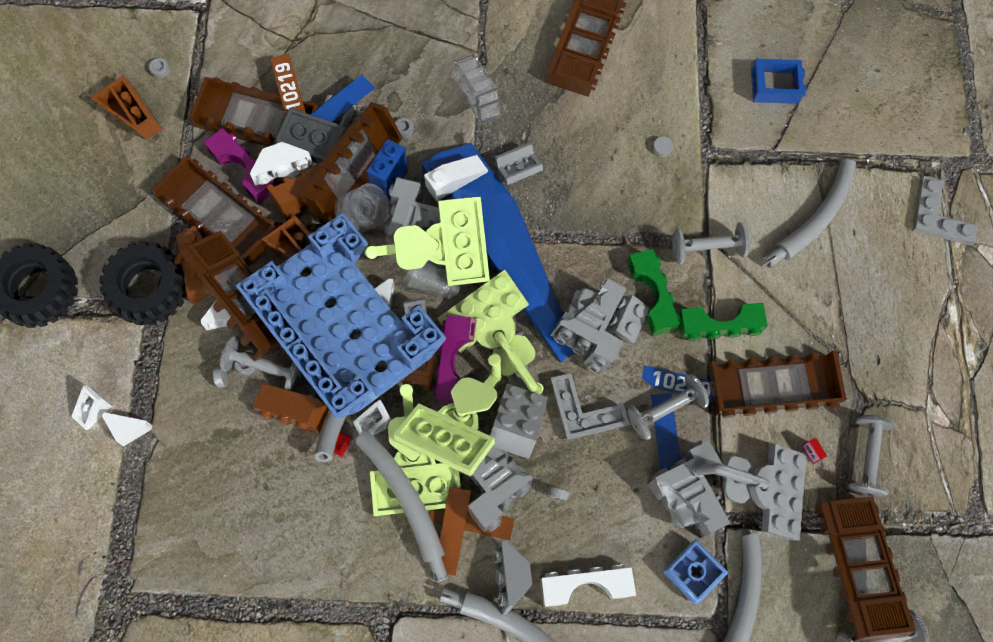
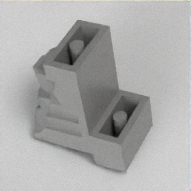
(408, 208)
(585, 323)
(498, 482)
(688, 496)

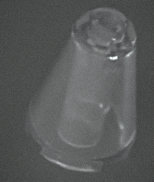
(429, 281)

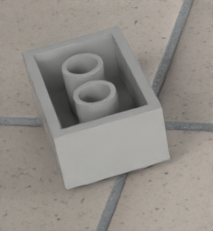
(518, 421)

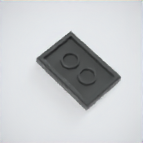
(309, 133)

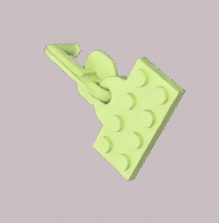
(453, 242)
(494, 309)
(453, 431)
(426, 476)

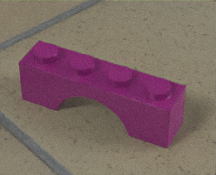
(225, 149)
(458, 332)

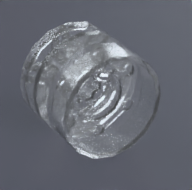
(364, 207)

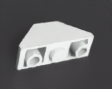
(279, 162)

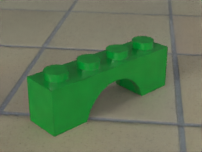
(646, 268)
(697, 324)

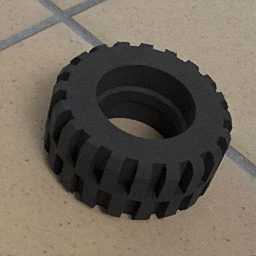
(129, 263)
(51, 301)

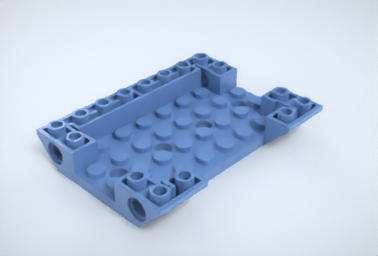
(320, 336)

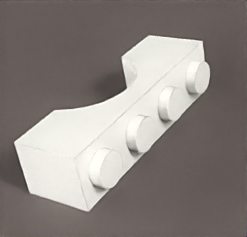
(615, 582)

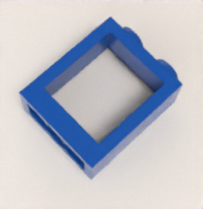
(768, 95)
(388, 165)

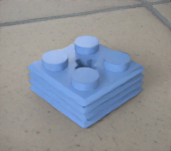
(709, 572)

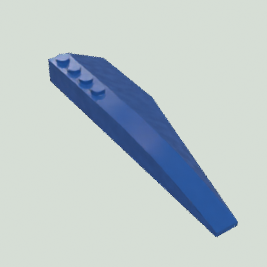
(509, 245)

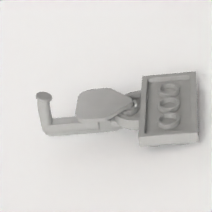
(773, 487)

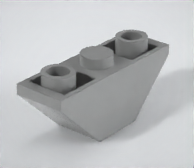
(512, 575)

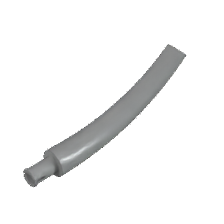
(819, 220)
(328, 437)
(411, 503)
(749, 592)
(490, 612)

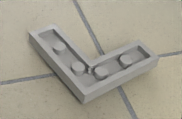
(930, 223)
(583, 424)

